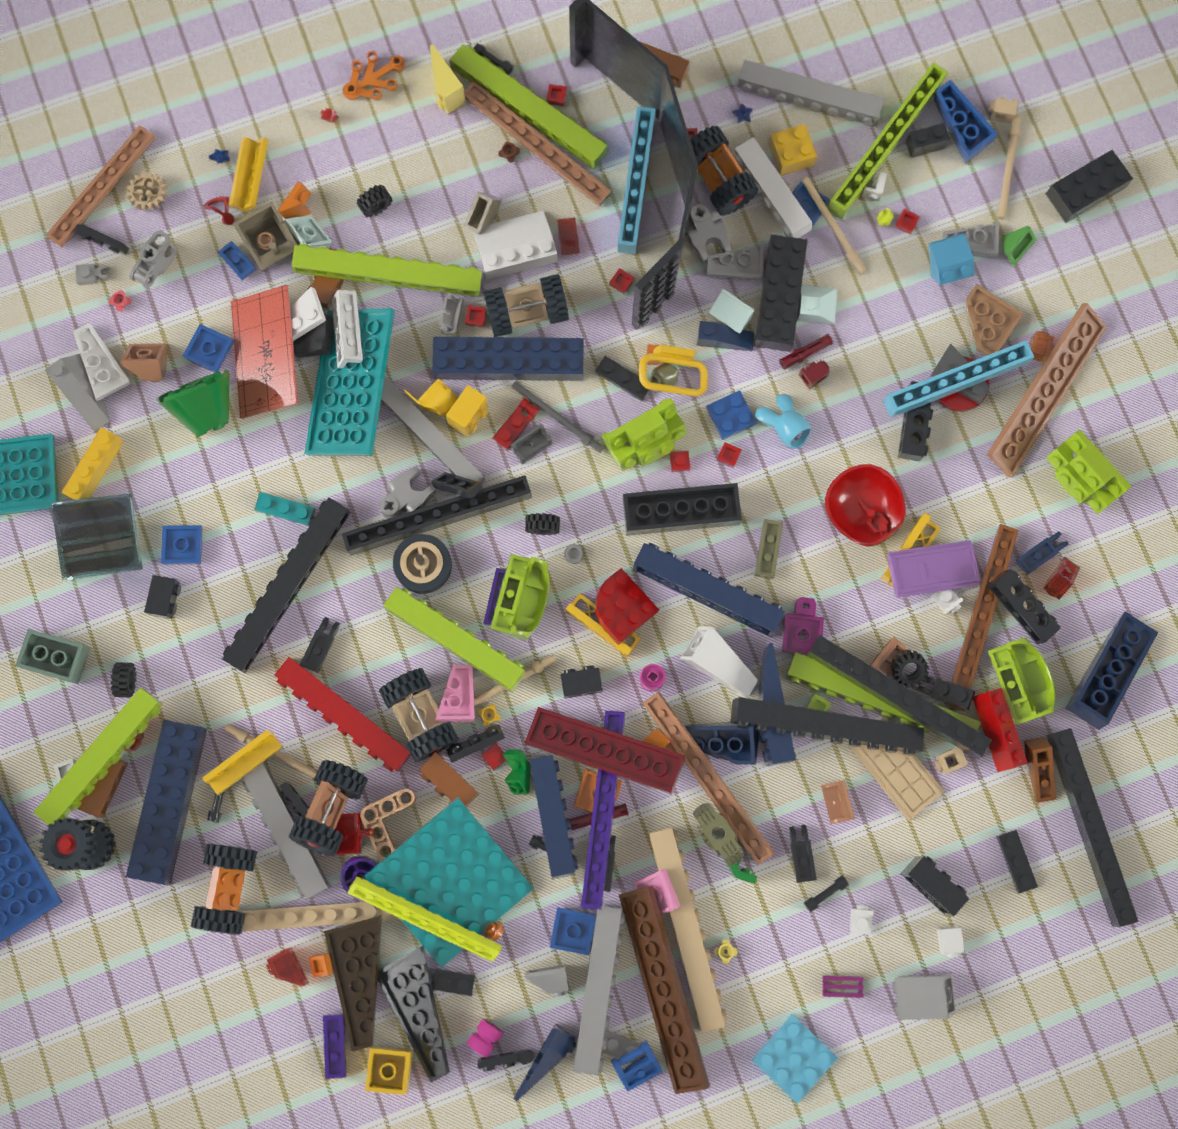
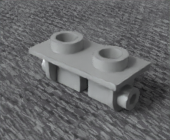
(450, 322)

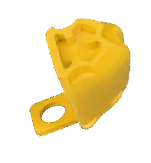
(437, 398)

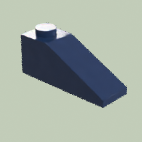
(722, 336)

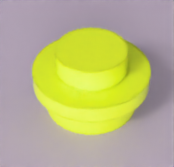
(885, 217)

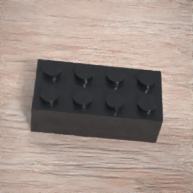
(1089, 186)

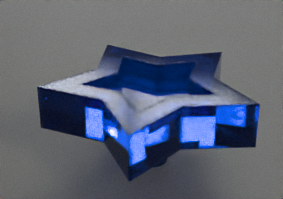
(743, 113)
(219, 156)

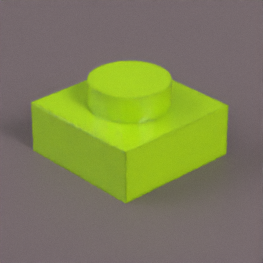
(818, 703)

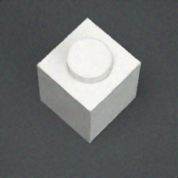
(950, 941)

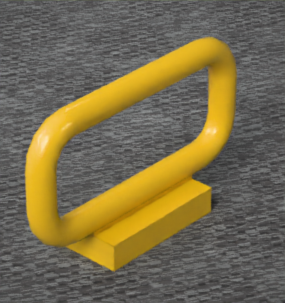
(675, 356)

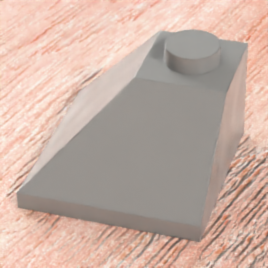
(550, 979)

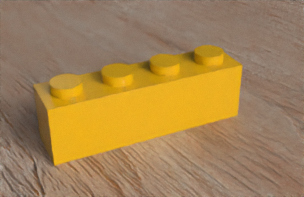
(93, 465)

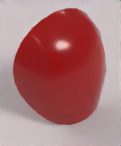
(865, 504)

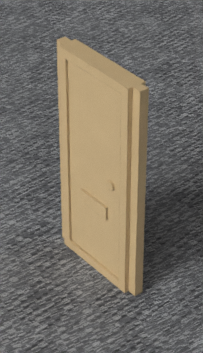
(901, 778)

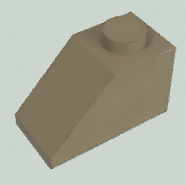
(482, 212)

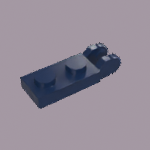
(1040, 554)

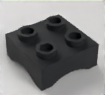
(315, 341)

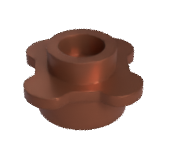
(509, 147)

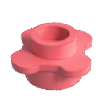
(120, 295)

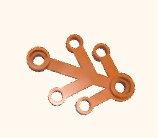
(371, 78)

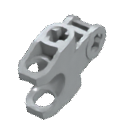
(705, 232)
(153, 260)
(403, 496)

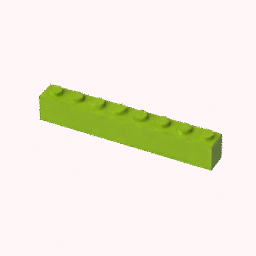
(454, 639)
(99, 757)

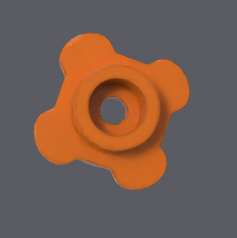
(493, 931)

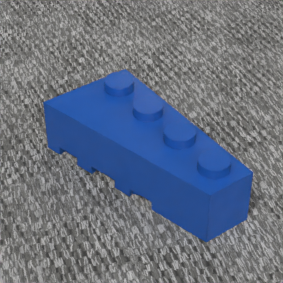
(963, 121)

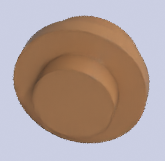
(264, 239)

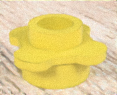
(719, 951)

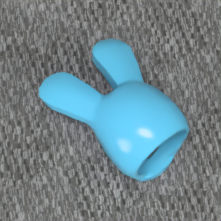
(788, 424)

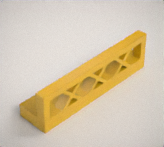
(248, 174)
(913, 537)
(596, 627)
(243, 761)

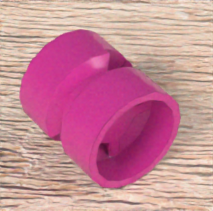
(652, 677)
(486, 1035)

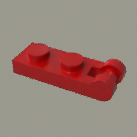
(515, 424)

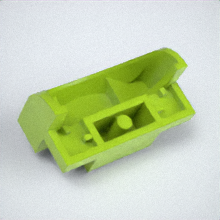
(648, 436)
(1087, 473)
(521, 597)
(1024, 680)

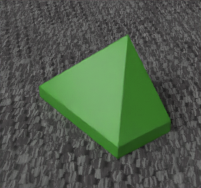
(1018, 243)

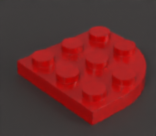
(622, 606)

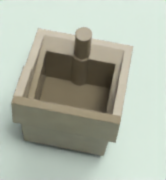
(266, 220)

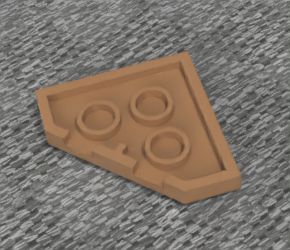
(990, 319)

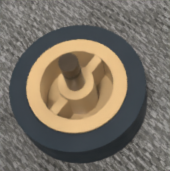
(422, 563)

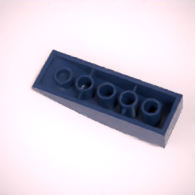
(1112, 671)
(778, 748)

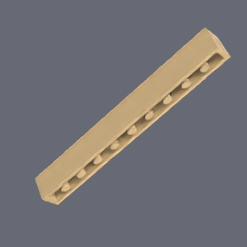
(688, 934)

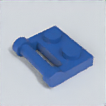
(640, 1070)

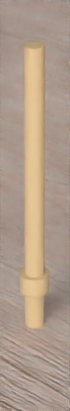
(1014, 133)
(853, 256)
(537, 667)
(244, 736)

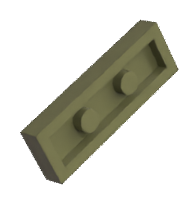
(768, 548)

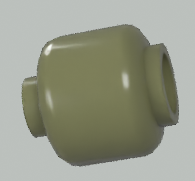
(665, 374)

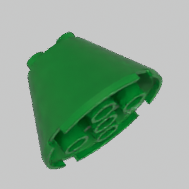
(200, 403)

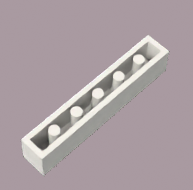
(773, 189)

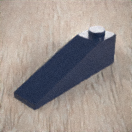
(727, 741)
(552, 1052)

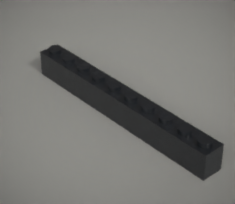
(436, 516)
(286, 585)
(899, 697)
(826, 725)
(1092, 828)

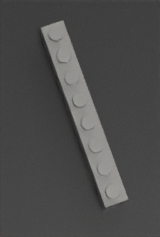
(810, 93)
(280, 822)
(597, 991)

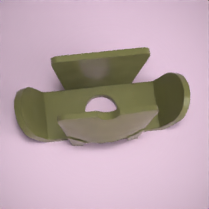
(728, 845)

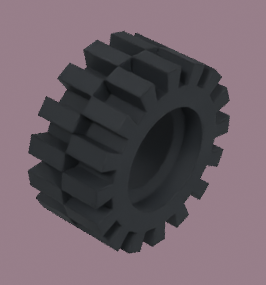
(374, 201)
(542, 524)
(917, 675)
(123, 679)

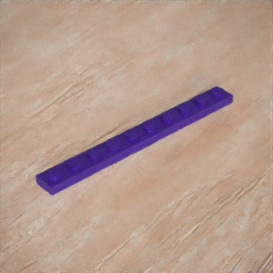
(601, 826)

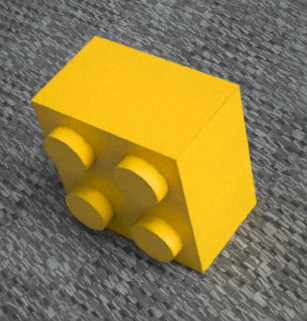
(792, 149)
(467, 411)
(389, 1070)

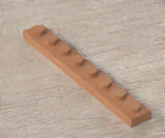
(100, 186)

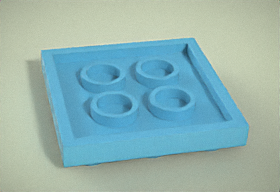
(794, 1058)

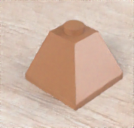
(146, 361)

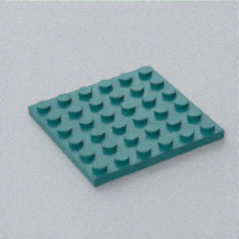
(454, 873)

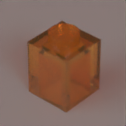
(1041, 345)

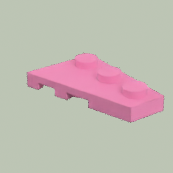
(458, 698)

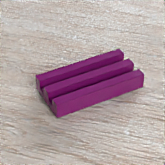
(825, 986)

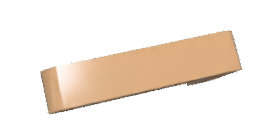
(381, 814)

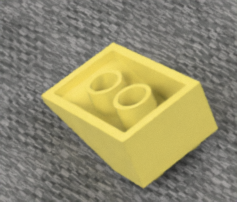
(448, 88)

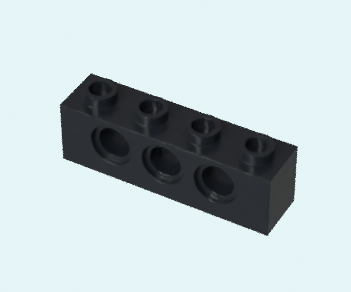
(907, 448)
(1026, 618)

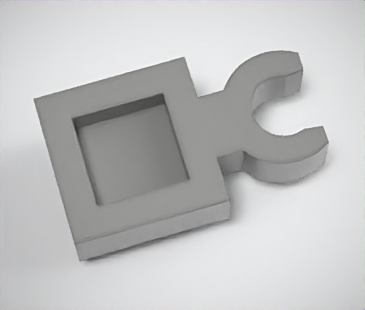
(89, 274)

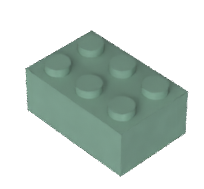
(52, 656)

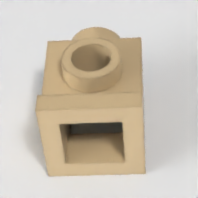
(1003, 110)
(957, 760)

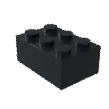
(935, 885)

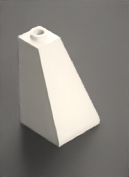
(717, 660)

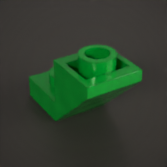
(519, 777)
(744, 874)

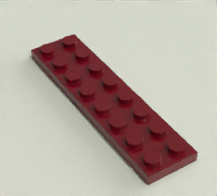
(605, 750)

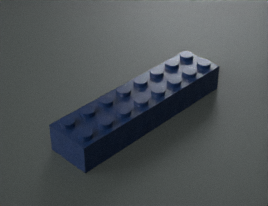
(508, 358)
(708, 590)
(166, 803)

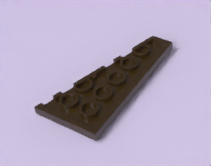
(355, 966)

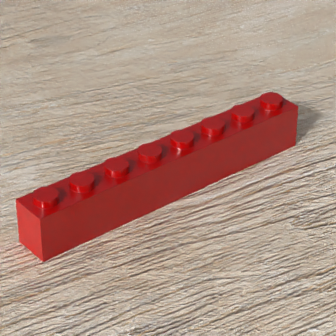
(343, 714)

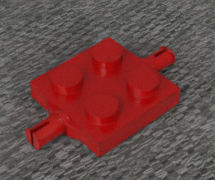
(350, 827)

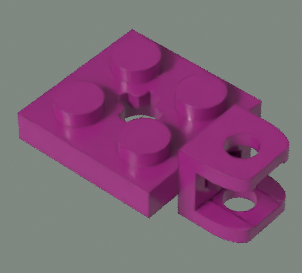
(801, 620)

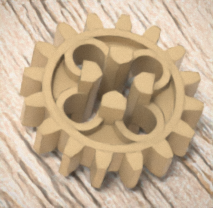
(141, 183)

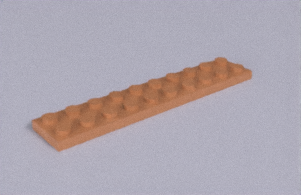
(1047, 390)

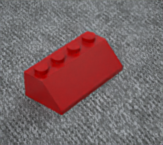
(999, 727)

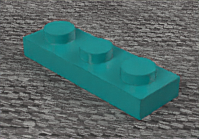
(284, 509)

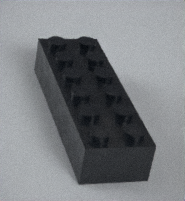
(780, 293)
(682, 509)

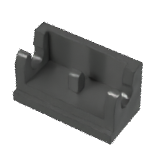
(531, 444)

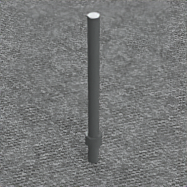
(586, 438)

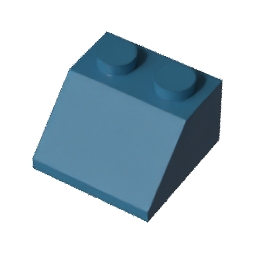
(951, 259)

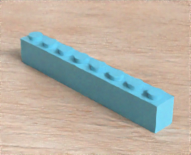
(636, 180)
(958, 379)

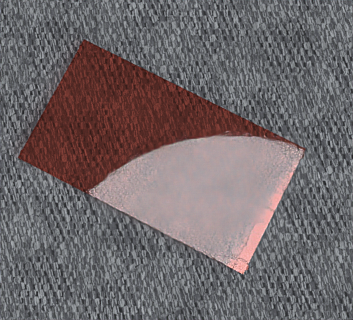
(264, 352)

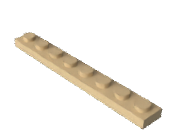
(312, 916)

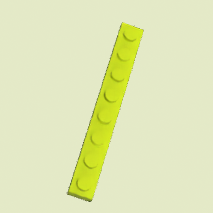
(424, 919)

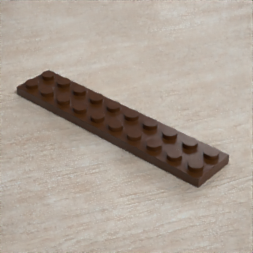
(664, 990)

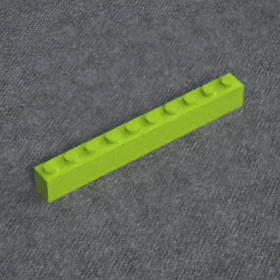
(529, 107)
(887, 141)
(386, 271)
(818, 677)

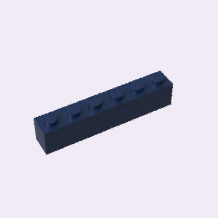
(552, 817)

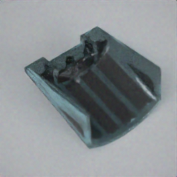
(96, 536)

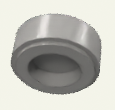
(573, 554)

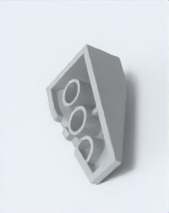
(73, 381)

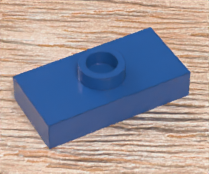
(236, 260)

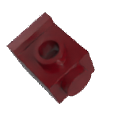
(814, 373)

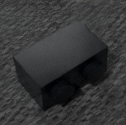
(927, 140)
(162, 597)
(581, 682)

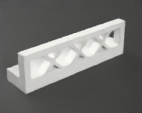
(346, 328)

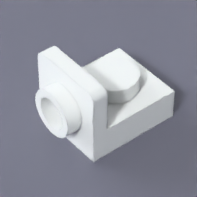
(874, 194)
(947, 601)
(861, 920)

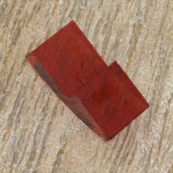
(568, 236)

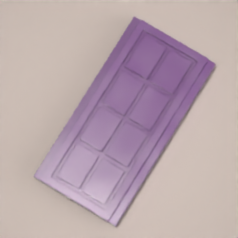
(933, 568)

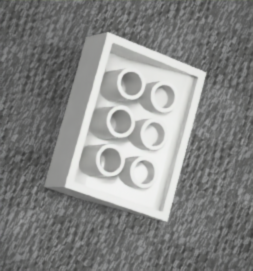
(516, 245)

